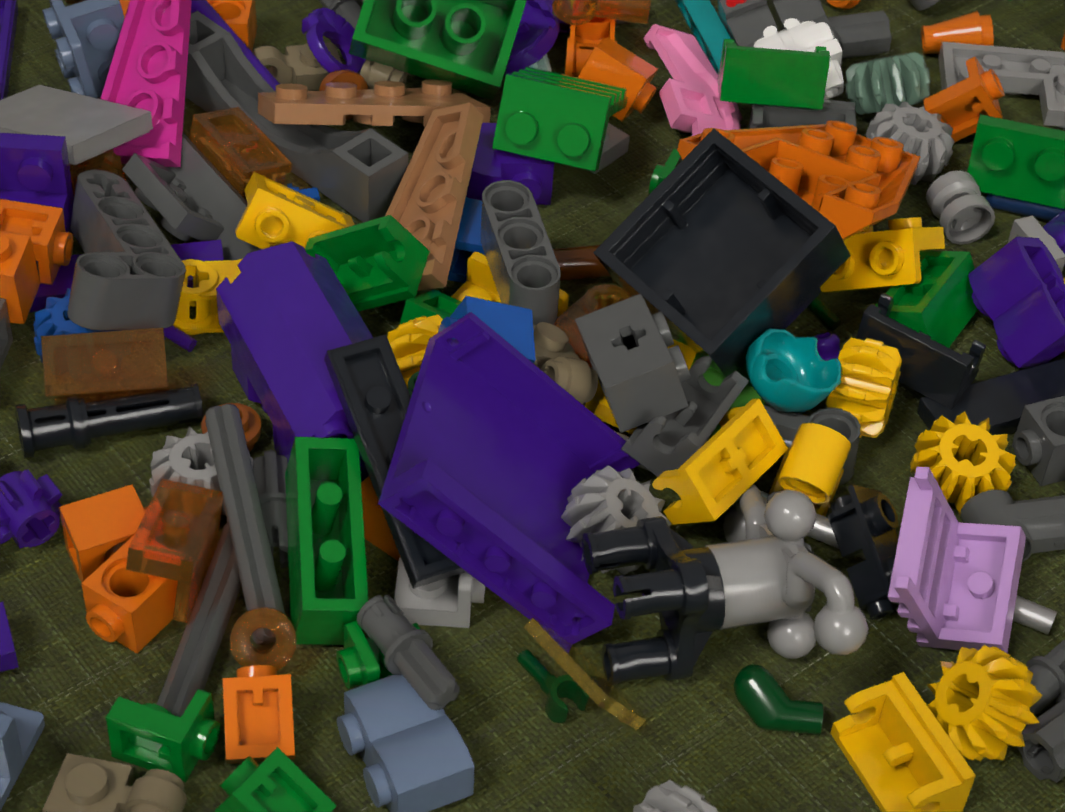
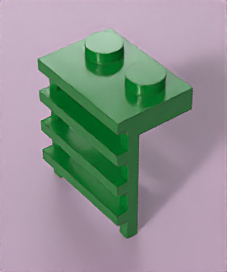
(556, 117)
(1019, 161)

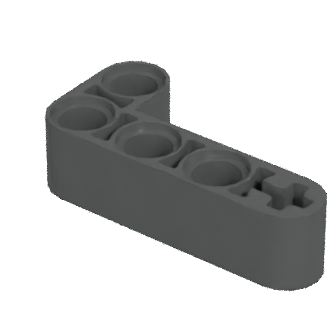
(128, 267)

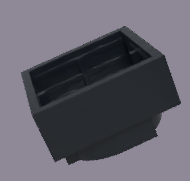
(723, 252)

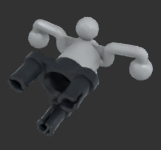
(704, 589)

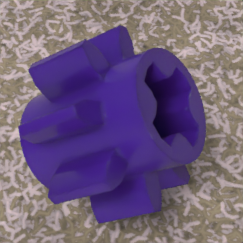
(28, 508)

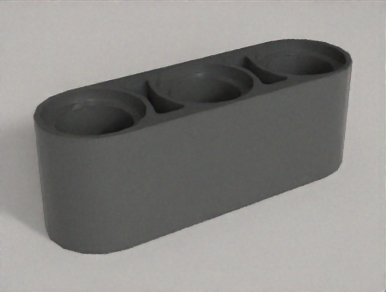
(519, 250)

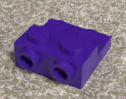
(36, 171)

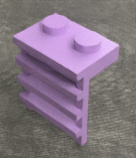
(954, 576)

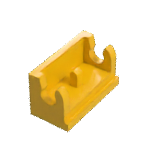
(723, 465)
(902, 750)

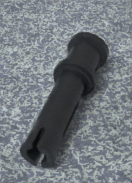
(78, 421)

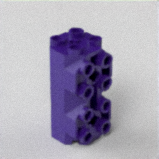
(279, 326)

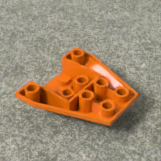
(829, 167)

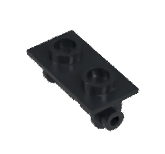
(867, 524)

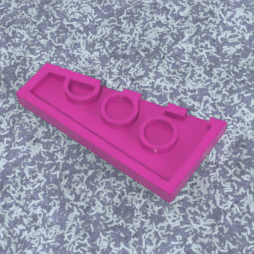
(152, 75)

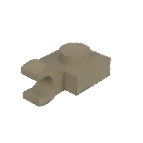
(297, 64)

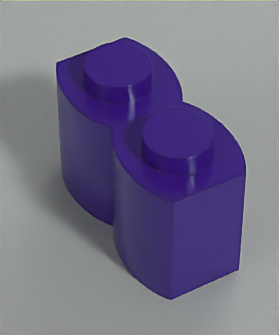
(1025, 300)

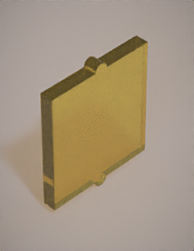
(584, 674)

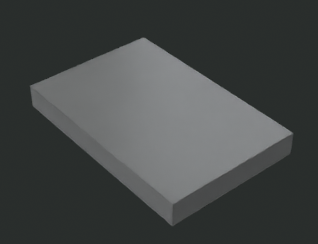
(85, 121)

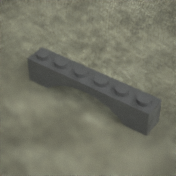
(346, 166)

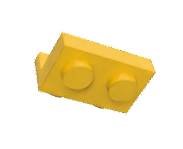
(885, 256)

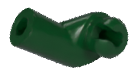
(770, 705)

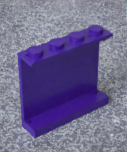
(491, 470)

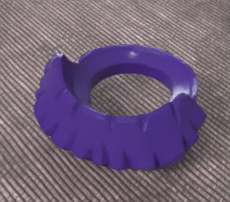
(339, 31)

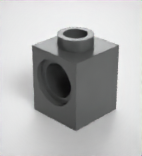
(1041, 440)

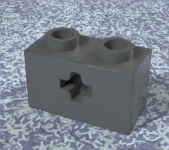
(633, 361)

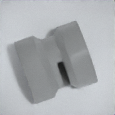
(960, 207)

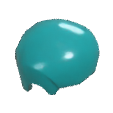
(790, 371)

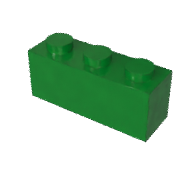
(325, 538)

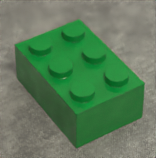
(441, 39)

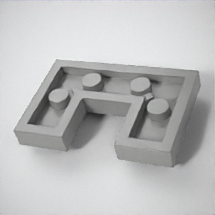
(1018, 71)

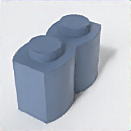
(409, 750)

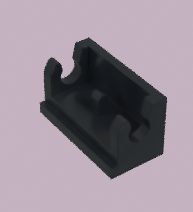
(925, 363)

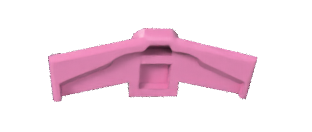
(693, 93)

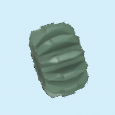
(887, 81)

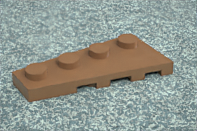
(370, 106)
(436, 186)

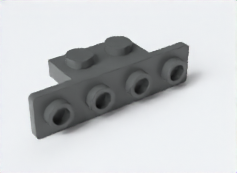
(192, 199)

